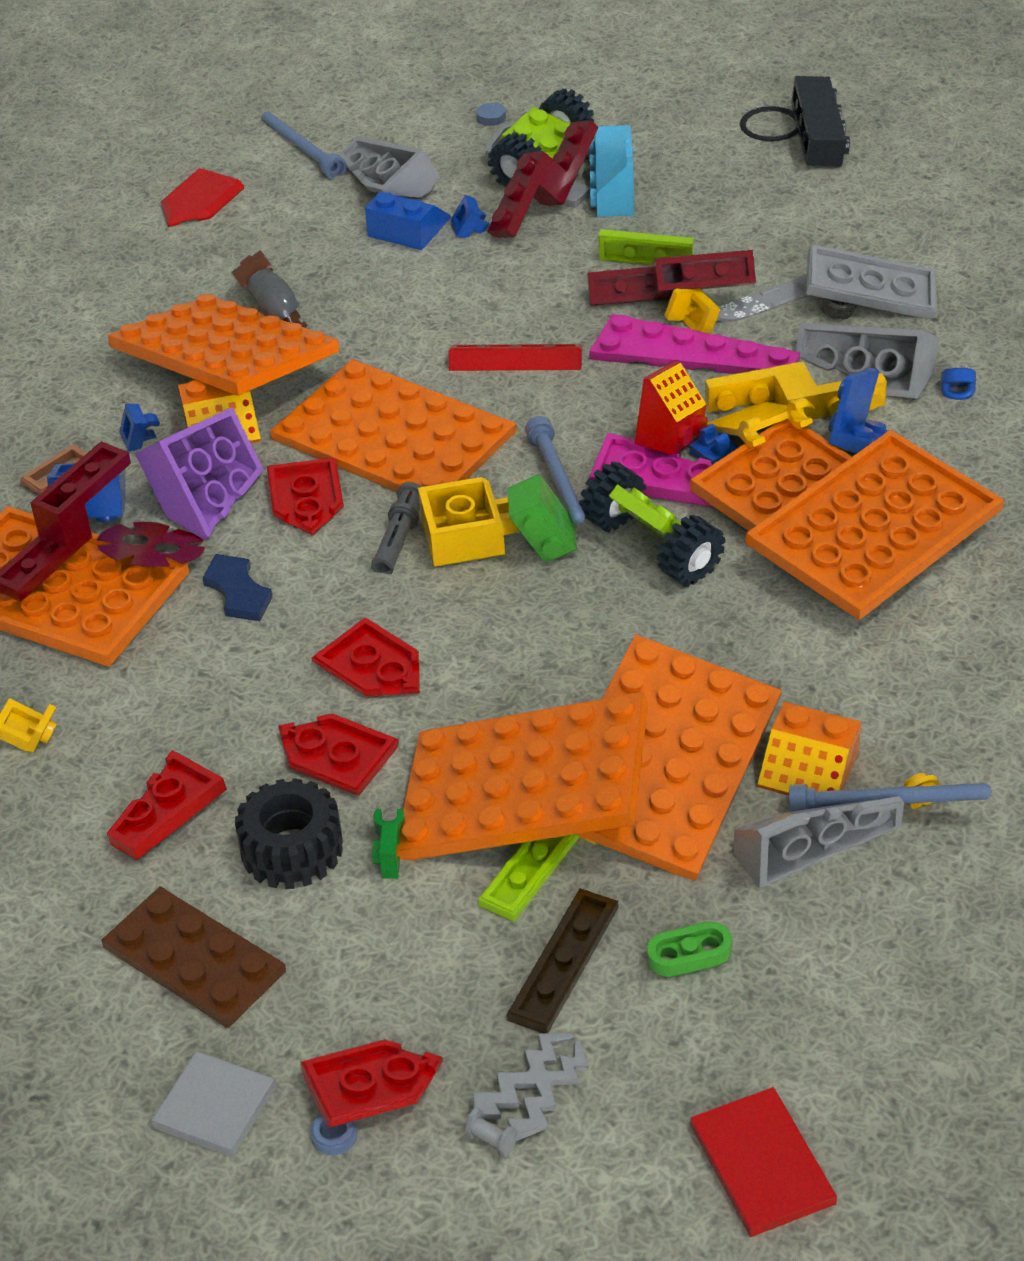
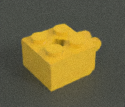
(464, 521)

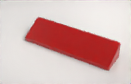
(515, 357)

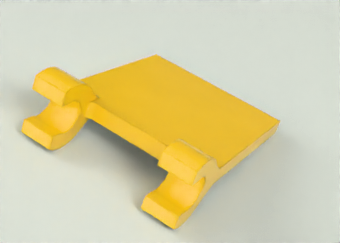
(758, 416)

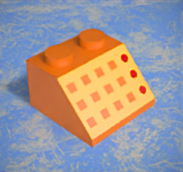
(203, 401)
(809, 750)

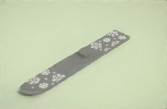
(764, 300)

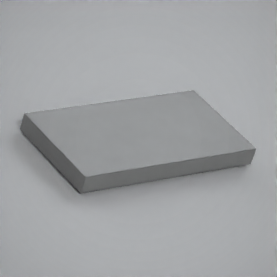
(871, 282)

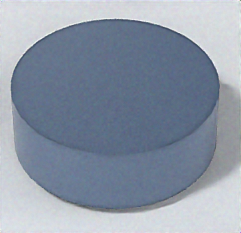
(491, 114)
(333, 1139)

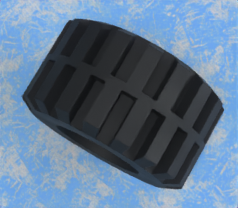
(294, 855)

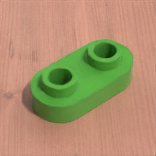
(688, 949)

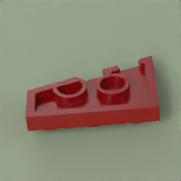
(168, 803)

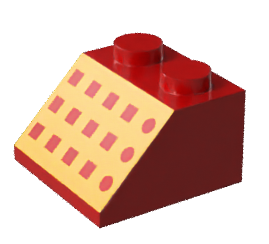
(669, 410)

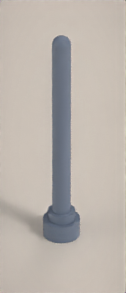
(329, 163)
(540, 434)
(807, 798)

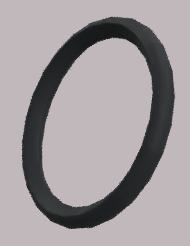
(767, 138)

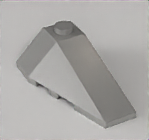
(390, 167)
(901, 355)
(801, 838)

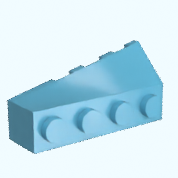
(612, 171)

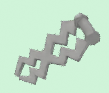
(487, 1103)

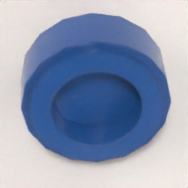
(958, 377)

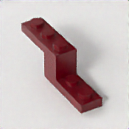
(542, 179)
(671, 273)
(61, 520)

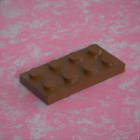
(194, 956)

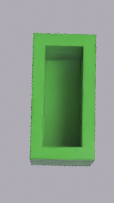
(541, 518)

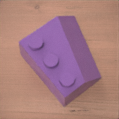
(201, 471)

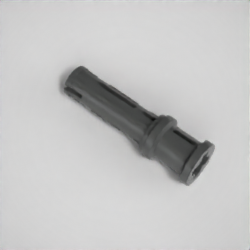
(402, 517)

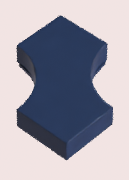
(243, 596)

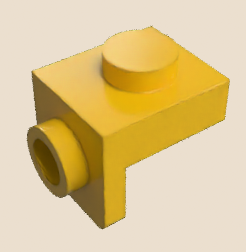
(693, 309)
(25, 726)

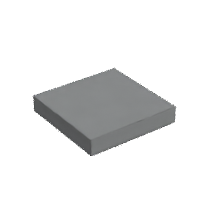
(214, 1104)

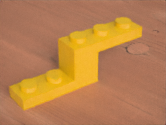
(783, 386)

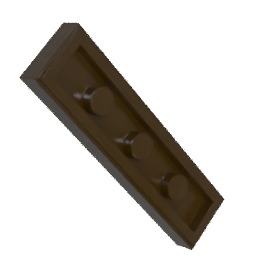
(562, 961)

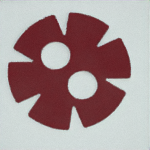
(145, 553)

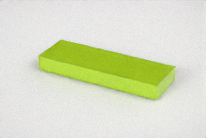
(641, 247)
(524, 875)

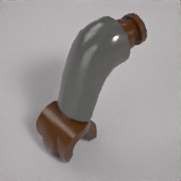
(268, 288)

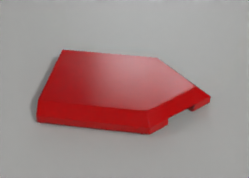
(200, 196)
(305, 492)
(372, 661)
(337, 751)
(367, 1080)

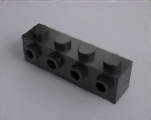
(819, 121)

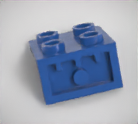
(849, 423)

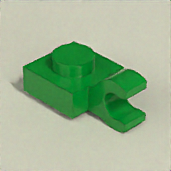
(385, 848)

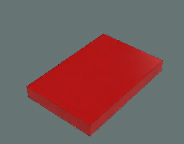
(763, 1161)

